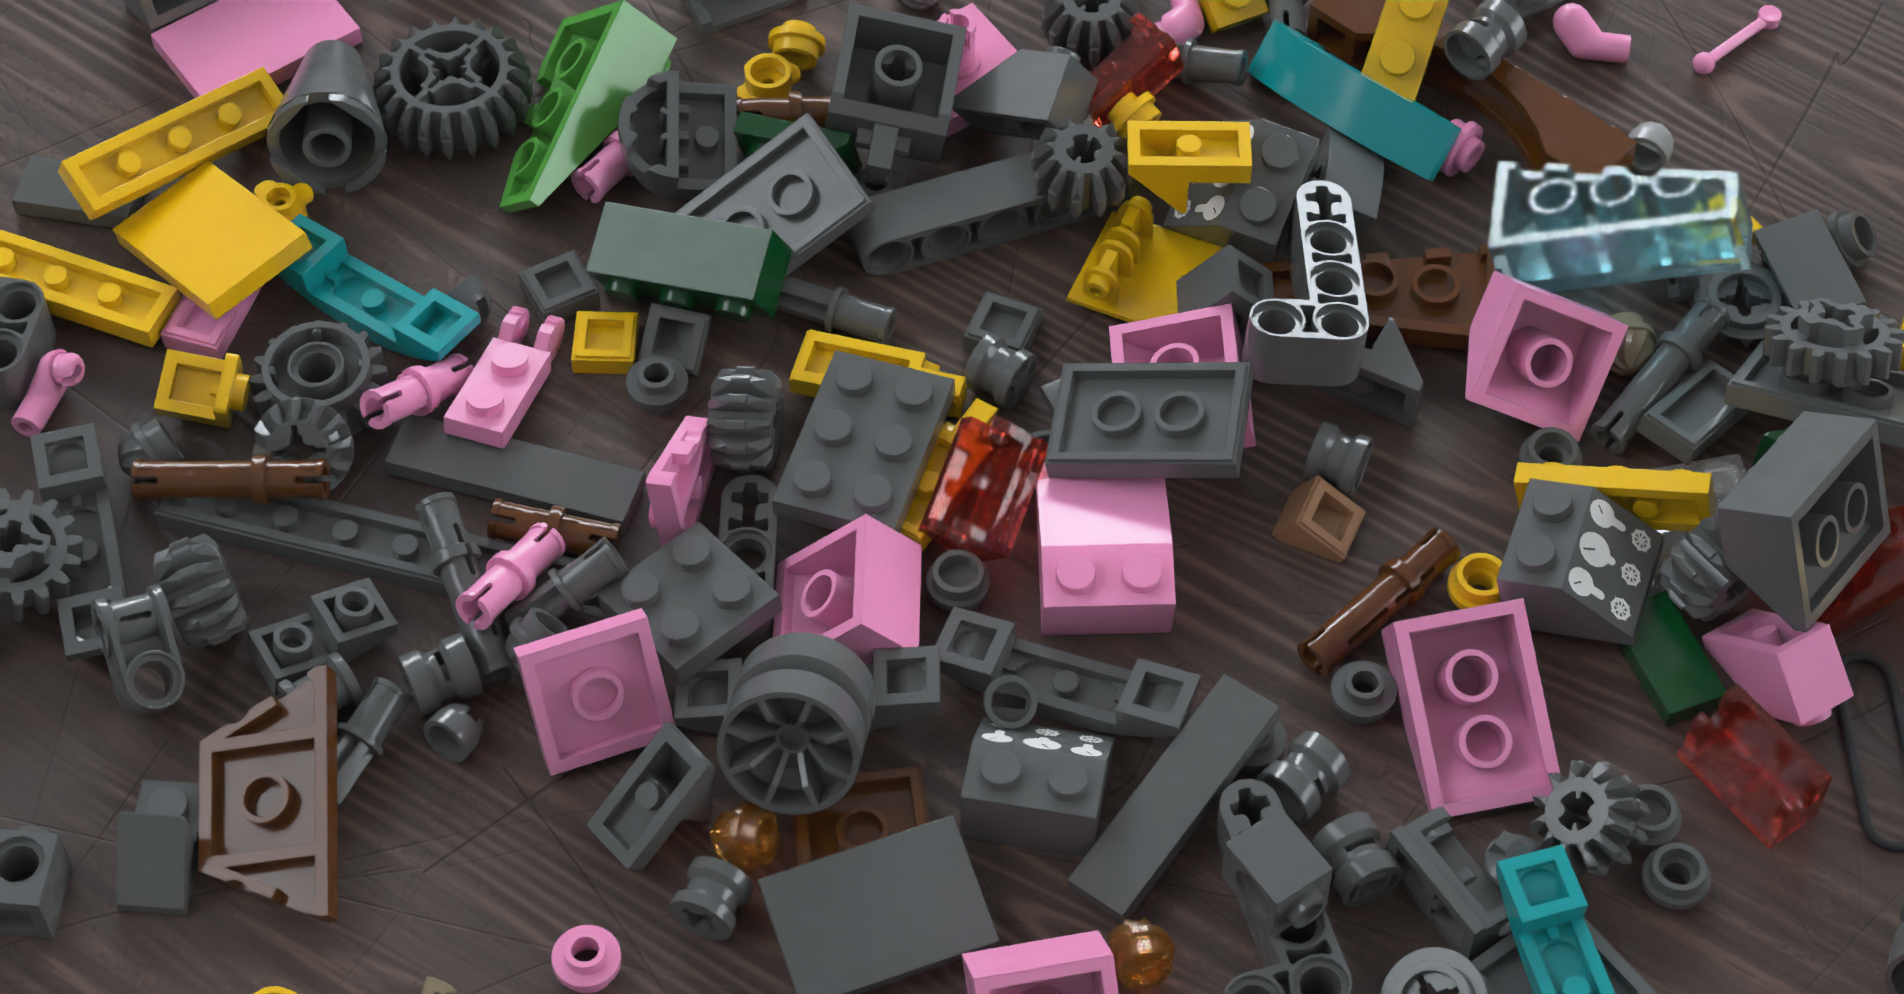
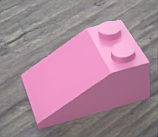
(1104, 556)
(1473, 706)

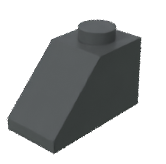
(1028, 94)

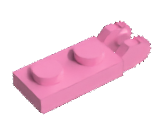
(504, 381)

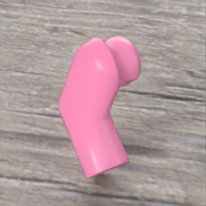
(1183, 20)
(1585, 39)
(52, 377)

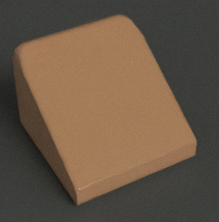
(1319, 520)

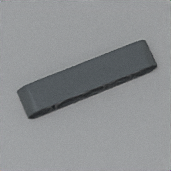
(958, 216)

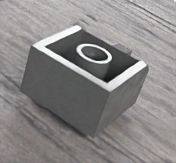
(895, 86)

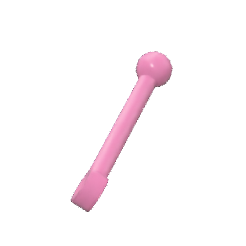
(1767, 18)

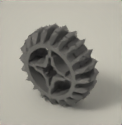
(454, 104)

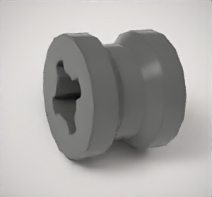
(1000, 371)
(1339, 458)
(711, 898)

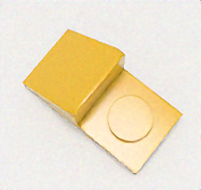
(1176, 153)

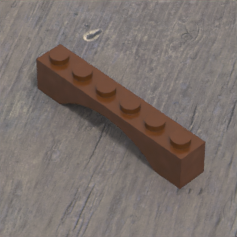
(1532, 115)

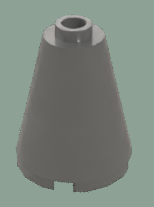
(328, 123)

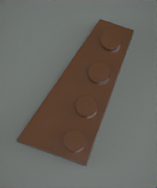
(1426, 295)

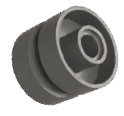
(797, 723)

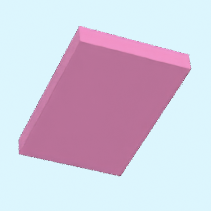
(248, 34)

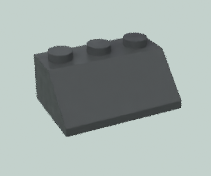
(1807, 515)

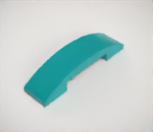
(1353, 101)
(374, 302)
(1549, 924)

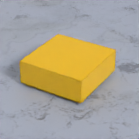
(605, 342)

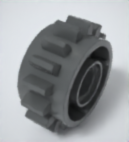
(321, 364)

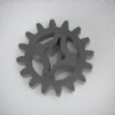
(1833, 342)
(35, 554)

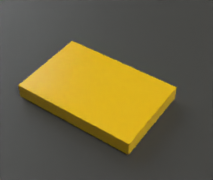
(212, 239)

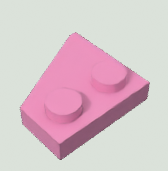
(680, 480)

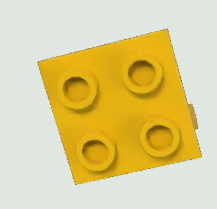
(1137, 265)

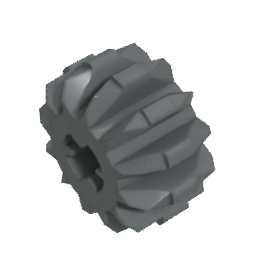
(1088, 26)
(1081, 167)
(745, 419)
(1698, 575)
(200, 591)
(1610, 804)

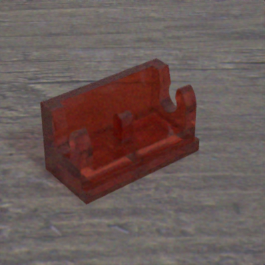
(1138, 66)
(984, 488)
(1755, 767)

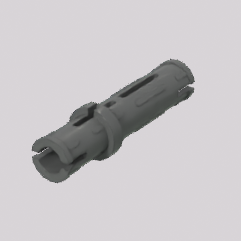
(1675, 355)
(457, 564)

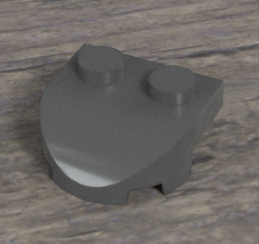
(679, 134)

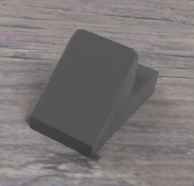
(1386, 379)
(658, 791)
(158, 849)

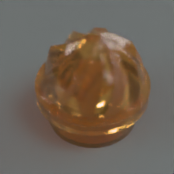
(745, 836)
(1141, 953)

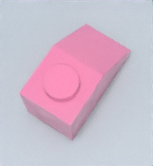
(1782, 669)

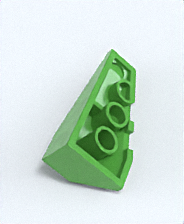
(585, 78)

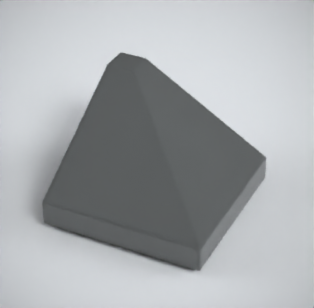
(676, 335)

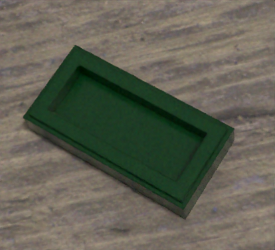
(1672, 663)

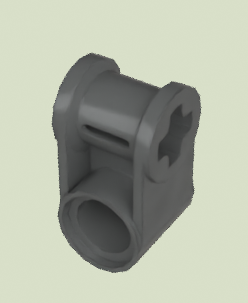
(139, 645)

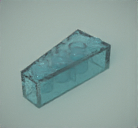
(1616, 226)

